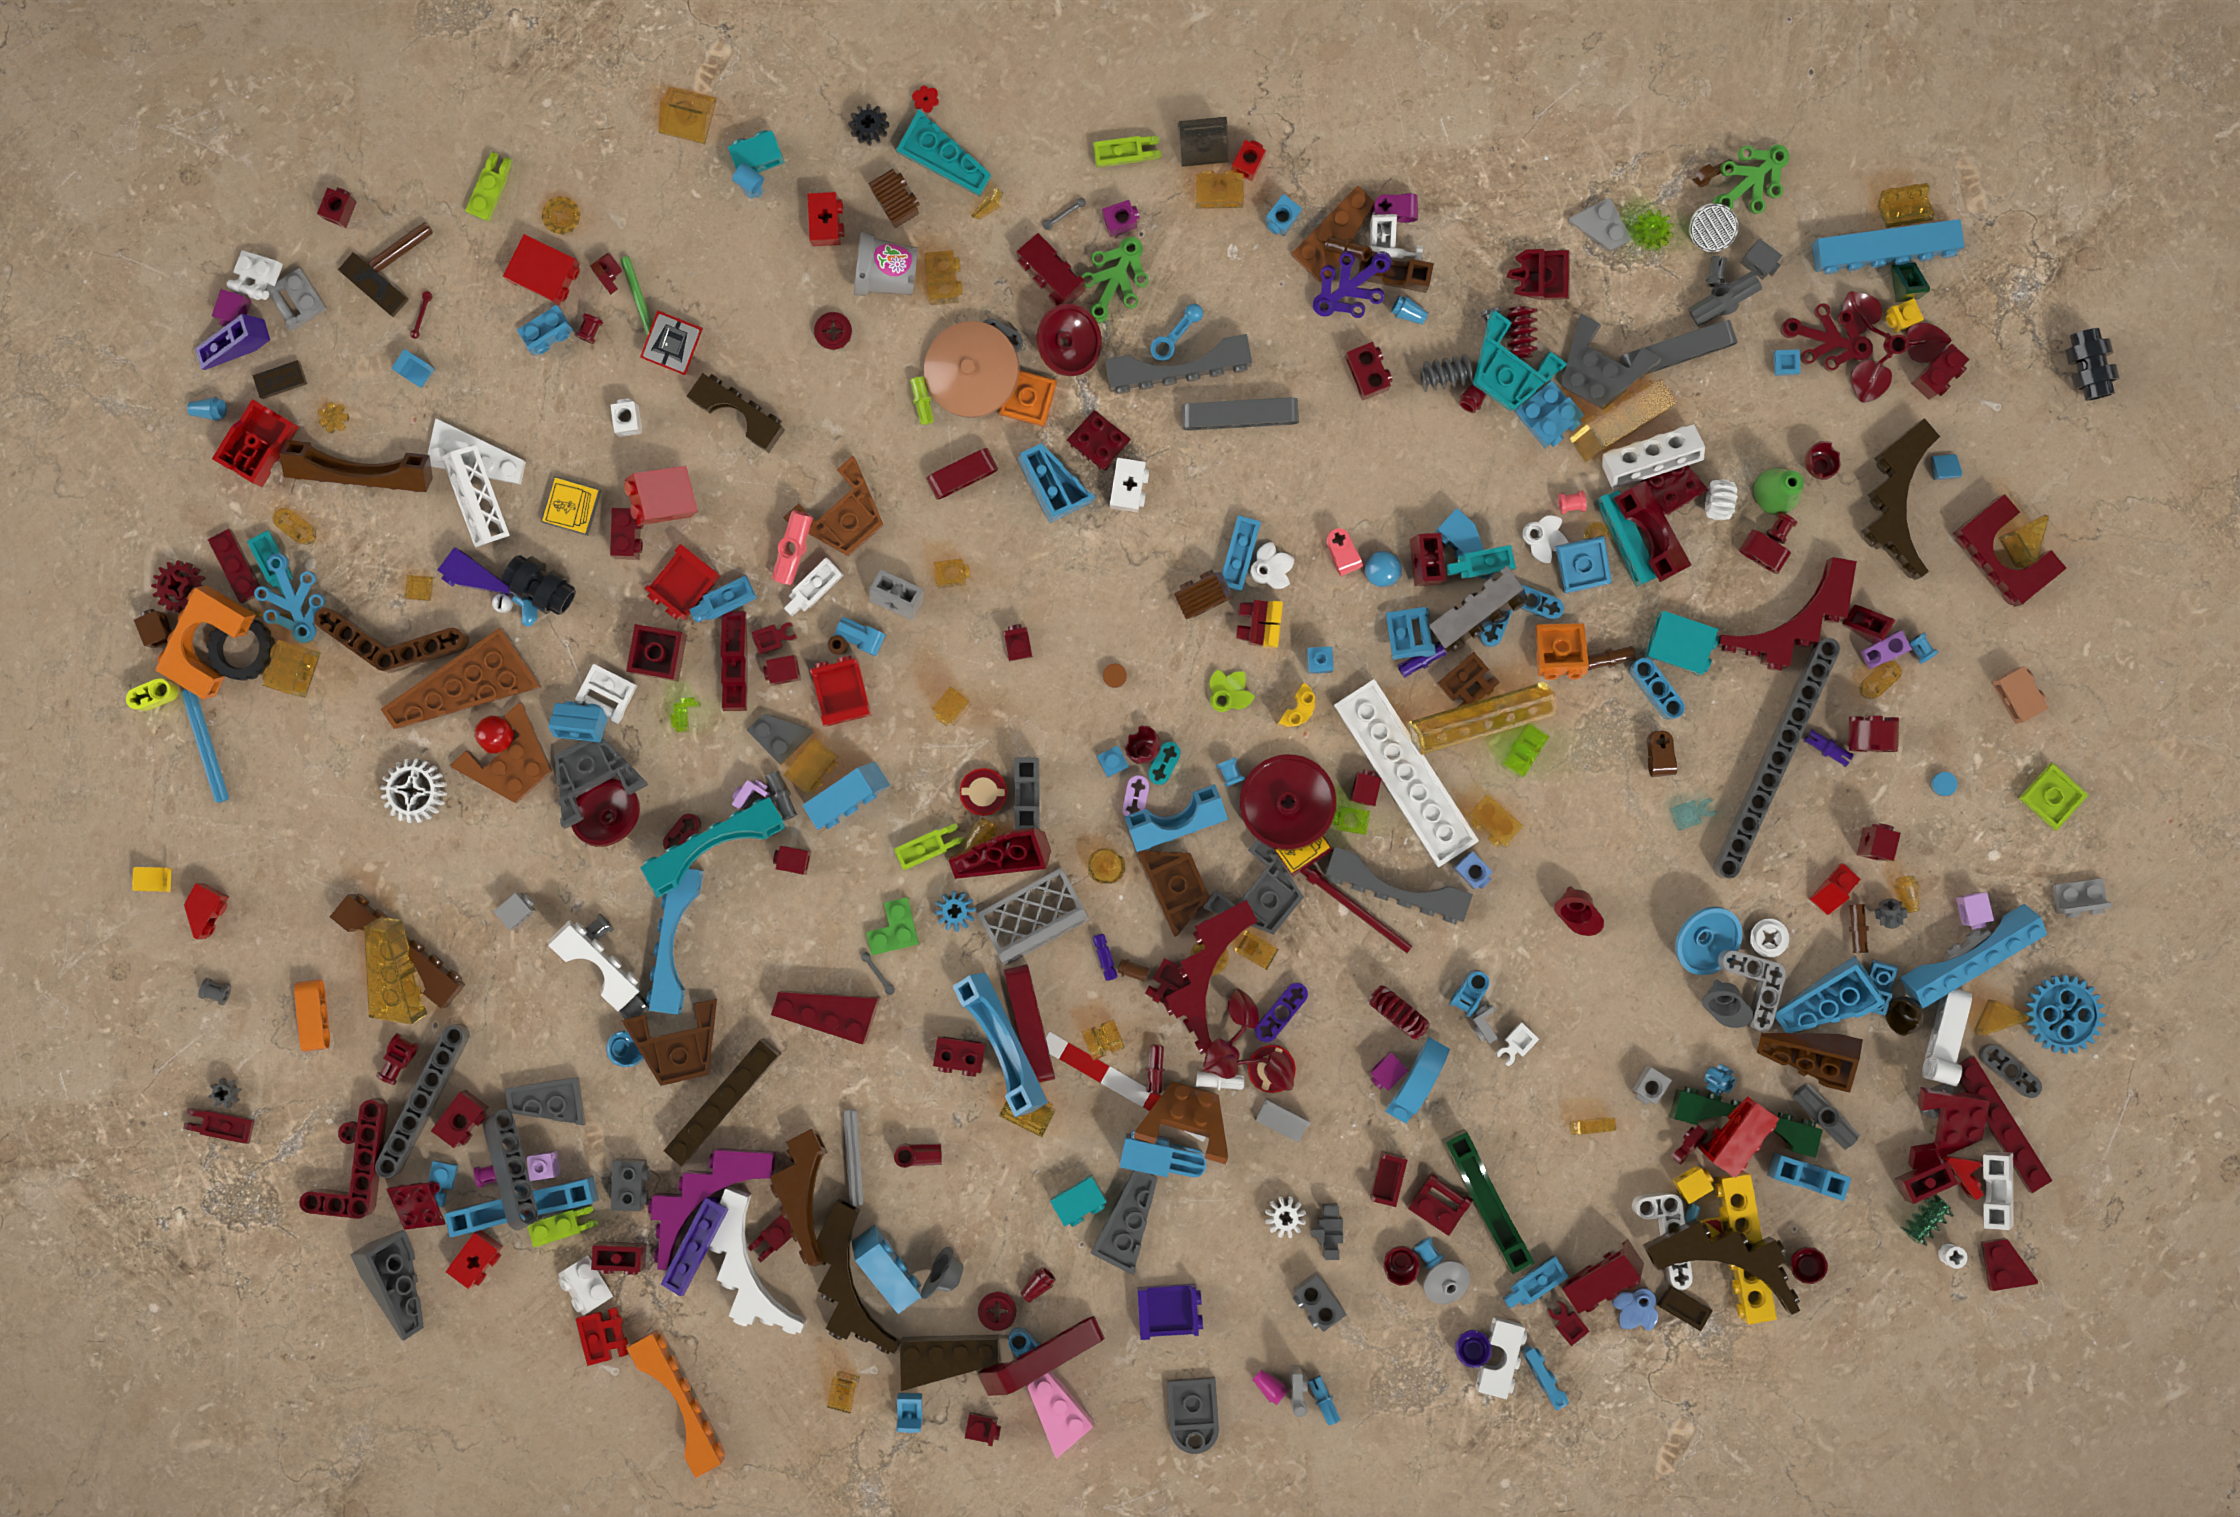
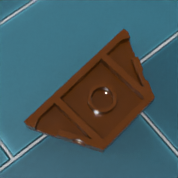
(1175, 885)

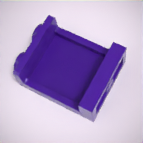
(1169, 1310)

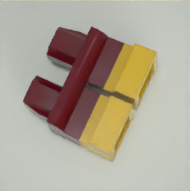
(1261, 612)

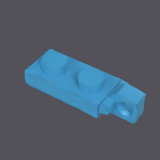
(724, 600)
(1536, 1283)
(1544, 1377)

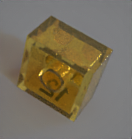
(290, 668)

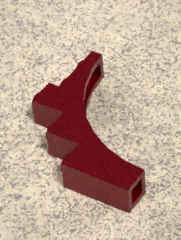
(1828, 601)
(1216, 935)

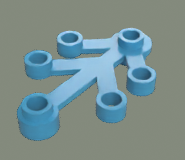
(291, 601)

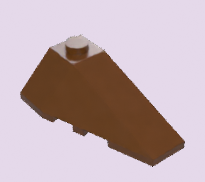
(1824, 1056)

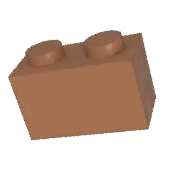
(2020, 694)

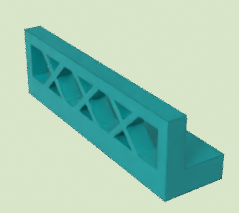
(1627, 540)

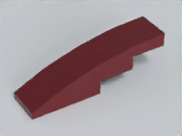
(734, 661)

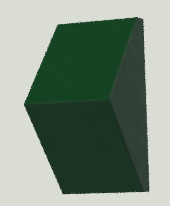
(1908, 282)

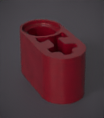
(1765, 551)

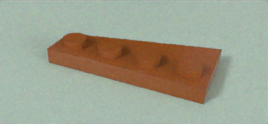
(1340, 223)

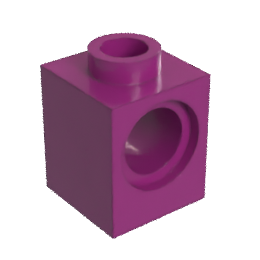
(1115, 227)
(230, 306)
(1387, 1072)

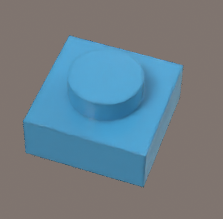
(1786, 362)
(1112, 761)

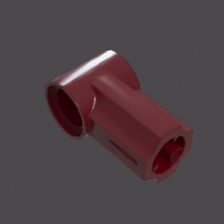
(921, 1154)

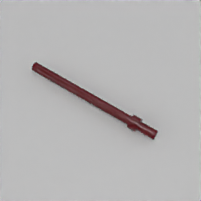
(1314, 877)

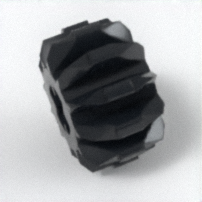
(861, 120)

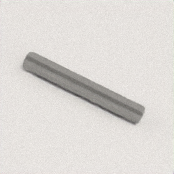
(853, 1157)

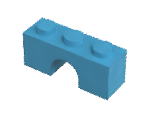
(1809, 1176)

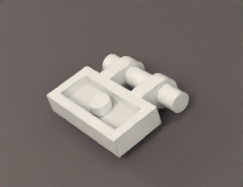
(256, 268)

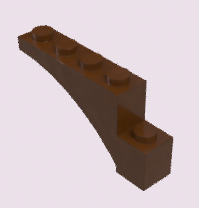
(796, 1191)

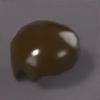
(1905, 1015)

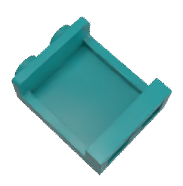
(1682, 643)

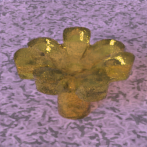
(333, 417)

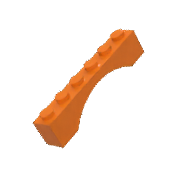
(653, 1358)

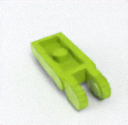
(1125, 151)
(488, 188)
(925, 847)
(559, 1226)

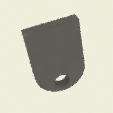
(1193, 1412)

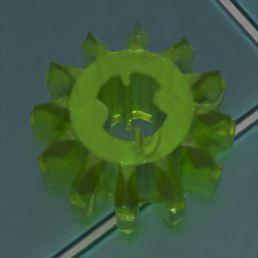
(1644, 232)

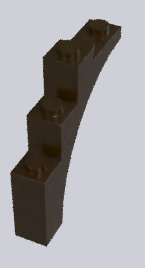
(1890, 497)
(1761, 1259)
(839, 1285)

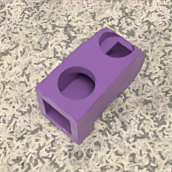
(1888, 649)

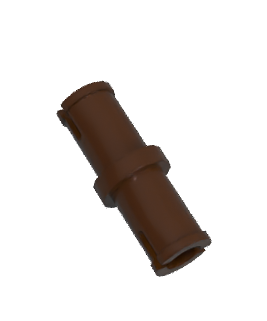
(1339, 246)
(1611, 658)
(1859, 928)

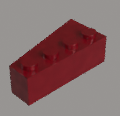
(833, 1014)

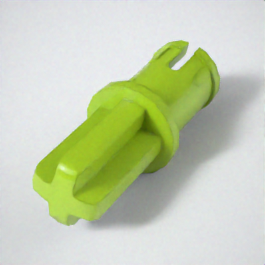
(922, 400)

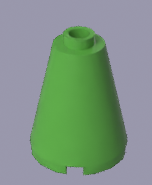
(1778, 490)

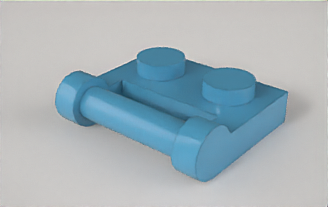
(1402, 635)

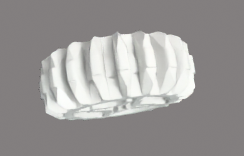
(414, 781)

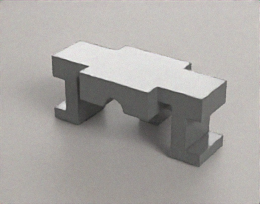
(1329, 1231)

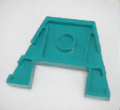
(1504, 374)

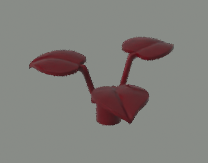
(1922, 340)
(1223, 1057)

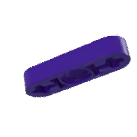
(1298, 1002)

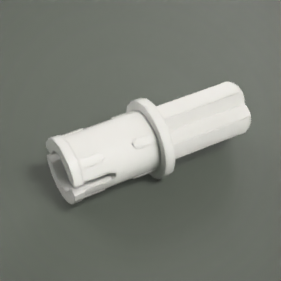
(1212, 1080)

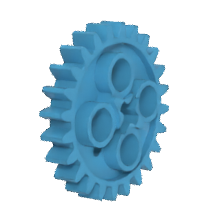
(2050, 997)

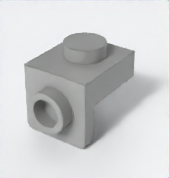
(1482, 1028)

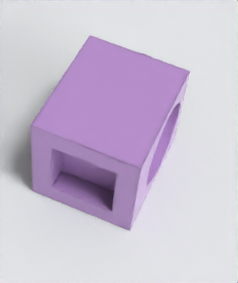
(1975, 910)
(543, 1165)

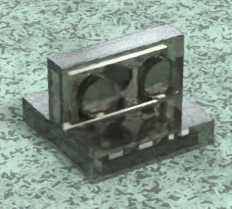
(1203, 141)

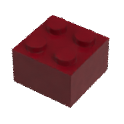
(656, 652)

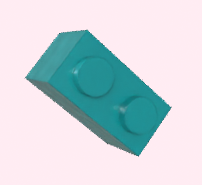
(757, 152)
(1078, 1201)

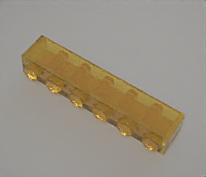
(1483, 718)

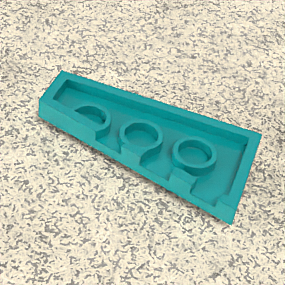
(937, 152)

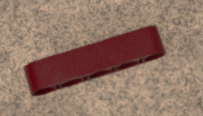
(1029, 1021)

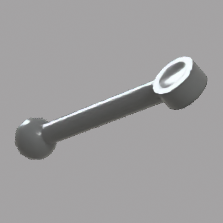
(1047, 224)
(889, 988)

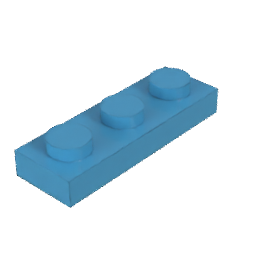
(1240, 552)

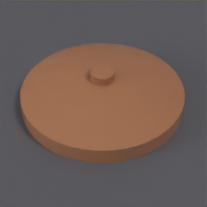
(971, 369)

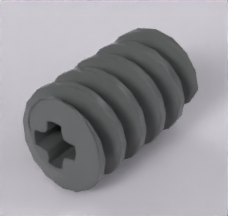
(1445, 372)

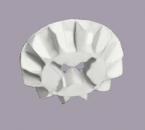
(1780, 938)

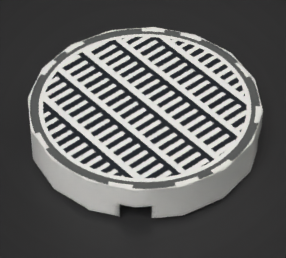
(1713, 227)

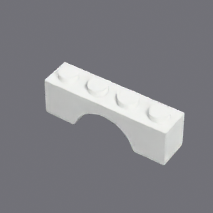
(572, 943)

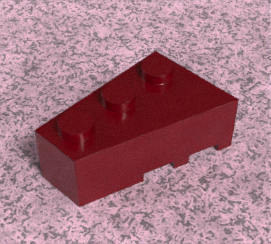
(1604, 1279)

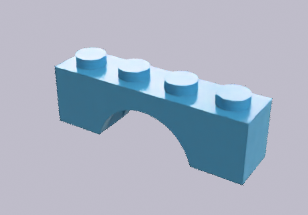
(1203, 811)

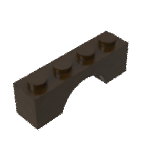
(711, 396)

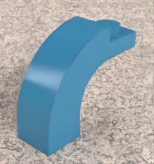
(1419, 1080)

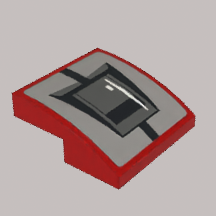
(671, 342)

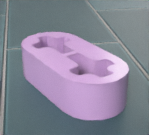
(1130, 794)

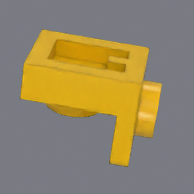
(1903, 315)

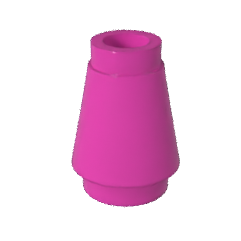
(1271, 1387)

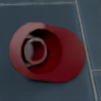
(1579, 912)

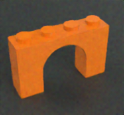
(179, 658)

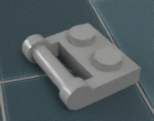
(303, 296)

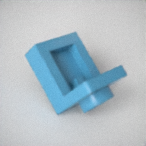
(909, 1412)

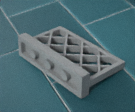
(1044, 934)

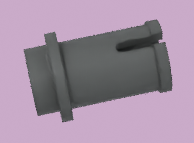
(1716, 271)

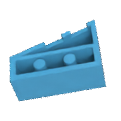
(1052, 484)
(846, 795)
(886, 1269)

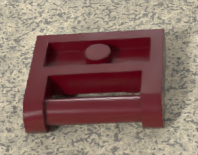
(1434, 1210)

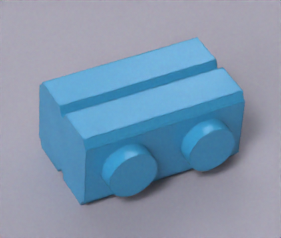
(578, 721)

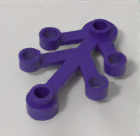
(1349, 287)

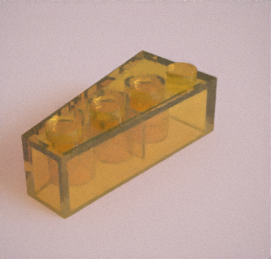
(390, 973)

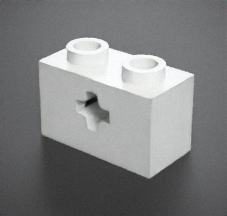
(1125, 471)

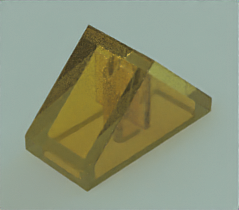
(1256, 950)
(1997, 1017)
(843, 1391)

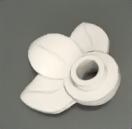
(1547, 537)
(1275, 565)

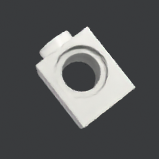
(630, 427)

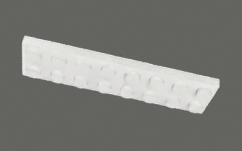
(1406, 773)

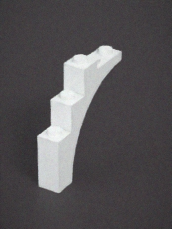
(738, 1271)

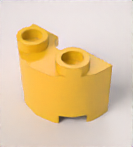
(1305, 706)

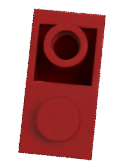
(203, 909)

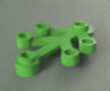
(1755, 176)
(1117, 275)

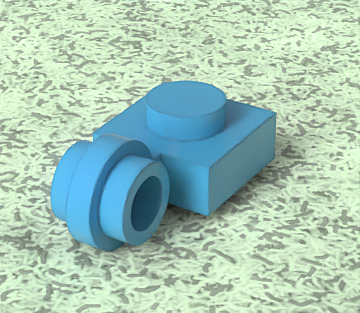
(445, 1175)

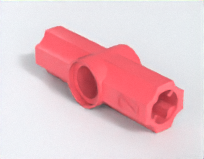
(797, 533)

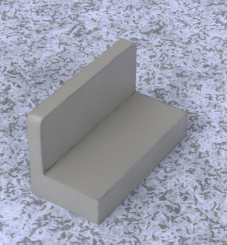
(1282, 1120)

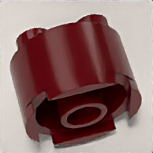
(1873, 734)

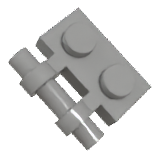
(1298, 1385)

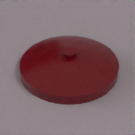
(1288, 802)

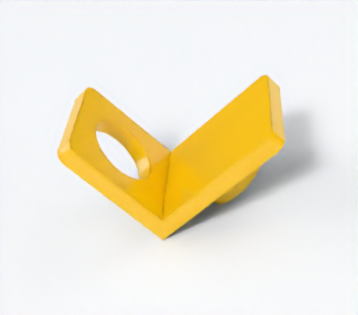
(151, 879)

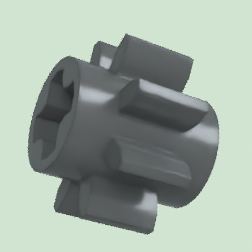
(1891, 913)
(217, 1093)

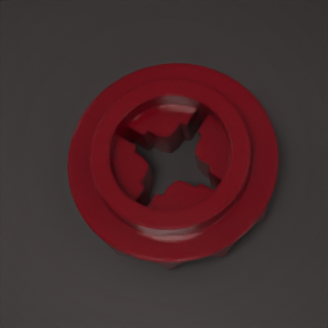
(825, 323)
(988, 1318)

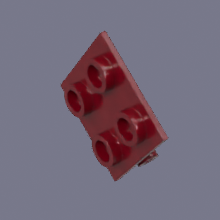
(1098, 440)
(1675, 488)
(417, 1205)

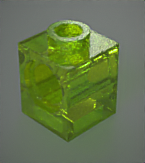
(1362, 820)

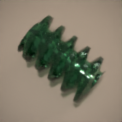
(1927, 1220)

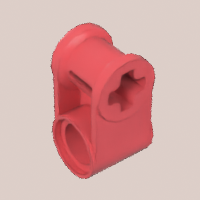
(1346, 556)

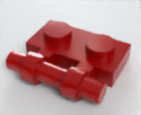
(594, 1336)

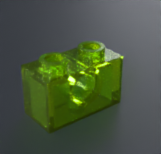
(1524, 750)

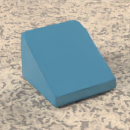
(1946, 467)

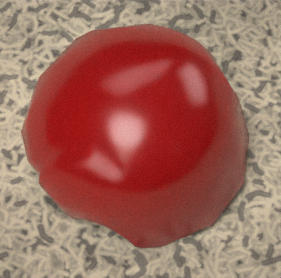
(493, 734)

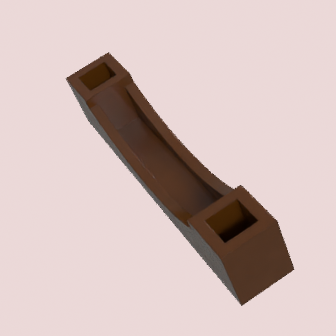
(305, 462)
(439, 983)

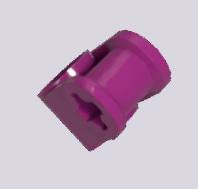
(1403, 205)

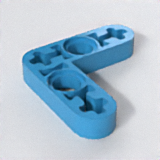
(1543, 613)

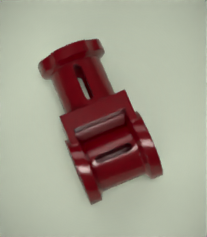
(397, 1056)

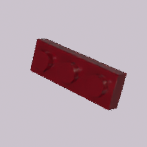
(235, 565)

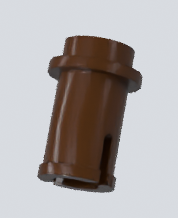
(832, 643)
(1132, 970)

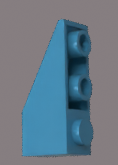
(1461, 535)

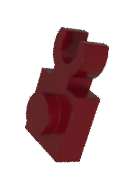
(769, 638)
(1693, 1139)
(1570, 1325)

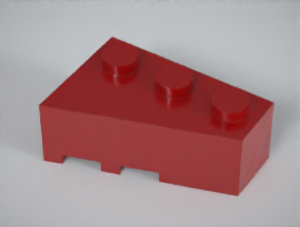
(1740, 1137)

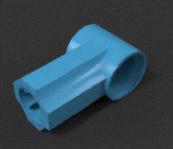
(749, 181)
(863, 637)

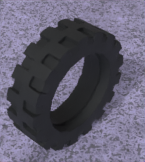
(263, 659)

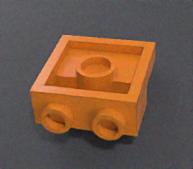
(1561, 650)

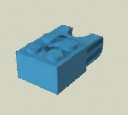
(1161, 1157)

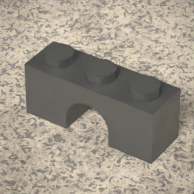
(1027, 793)

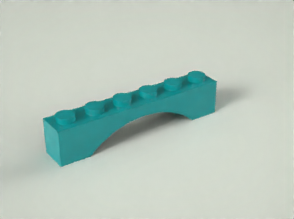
(755, 822)

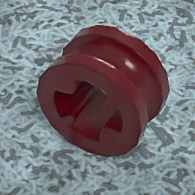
(344, 1127)

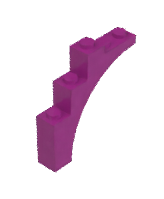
(674, 1209)

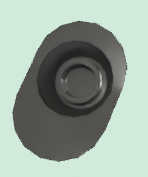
(1726, 1005)
(944, 1273)

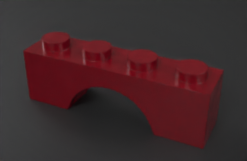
(1666, 551)

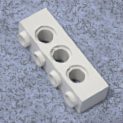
(1665, 459)

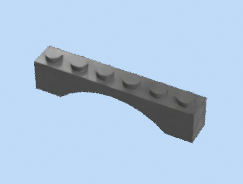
(1127, 372)
(1445, 901)

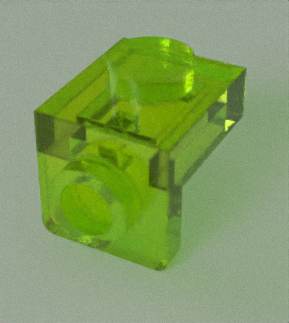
(679, 719)

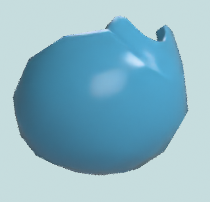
(1383, 569)
(622, 1050)

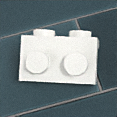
(584, 1286)

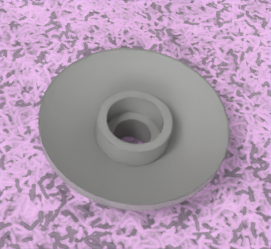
(1446, 1274)

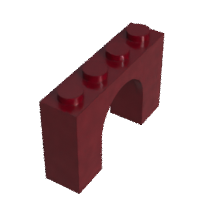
(1978, 538)

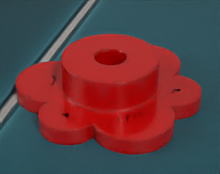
(925, 93)

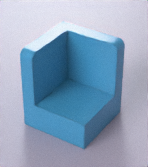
(412, 368)

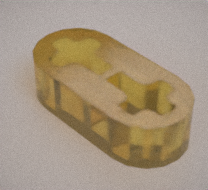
(297, 522)
(1884, 684)
(1593, 1125)

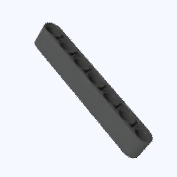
(414, 1109)

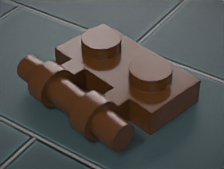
(1463, 676)

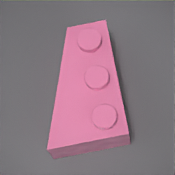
(1059, 1413)

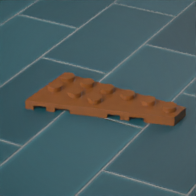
(475, 677)

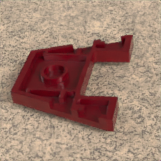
(1958, 1126)

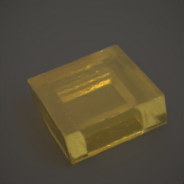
(419, 588)

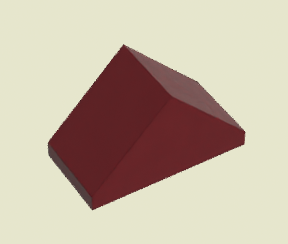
(1868, 624)

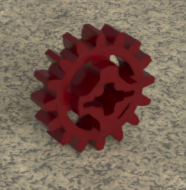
(169, 582)

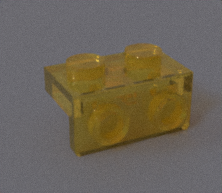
(1905, 205)
(1494, 821)

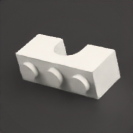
(1999, 1190)
(1497, 1379)

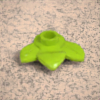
(1232, 689)

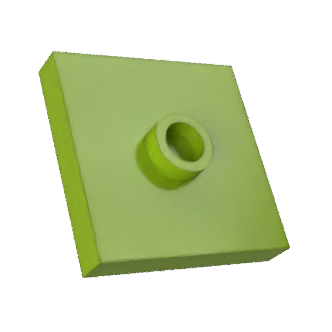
(2053, 796)

